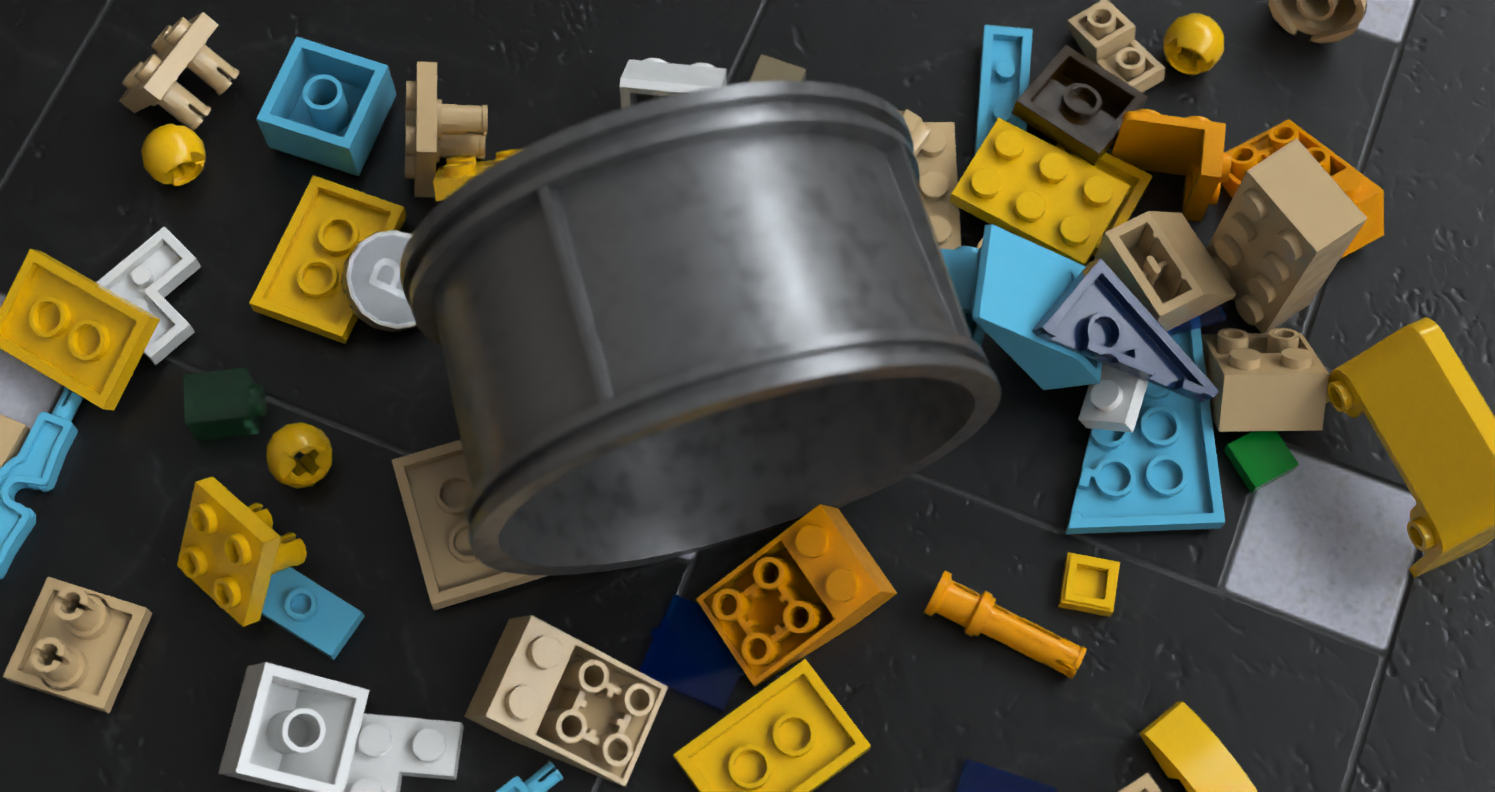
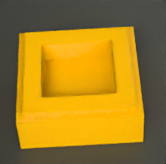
(1089, 584)

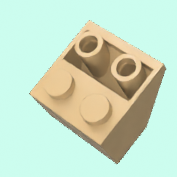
(1165, 267)
(1265, 381)

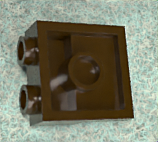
(1078, 104)

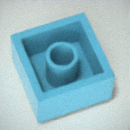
(327, 106)

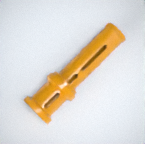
(981, 615)

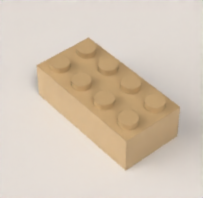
(1283, 235)

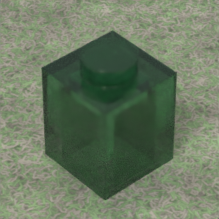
(223, 404)

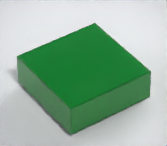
(1260, 458)

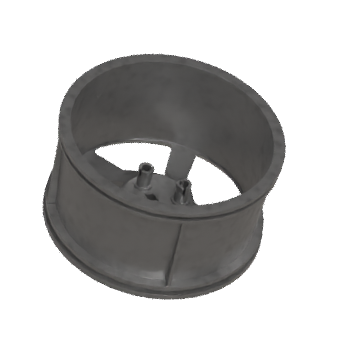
(693, 325)

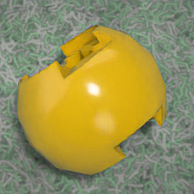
(1193, 43)
(173, 154)
(302, 471)

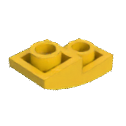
(1193, 753)

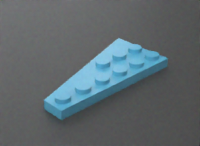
(1159, 473)

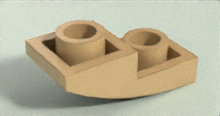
(1110, 42)

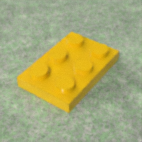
(1039, 192)
(308, 264)
(74, 329)
(777, 741)

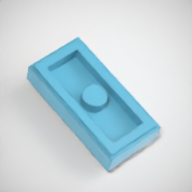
(310, 612)

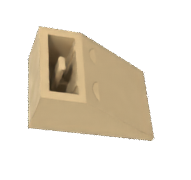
(566, 699)

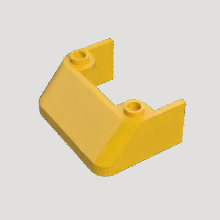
(1433, 433)

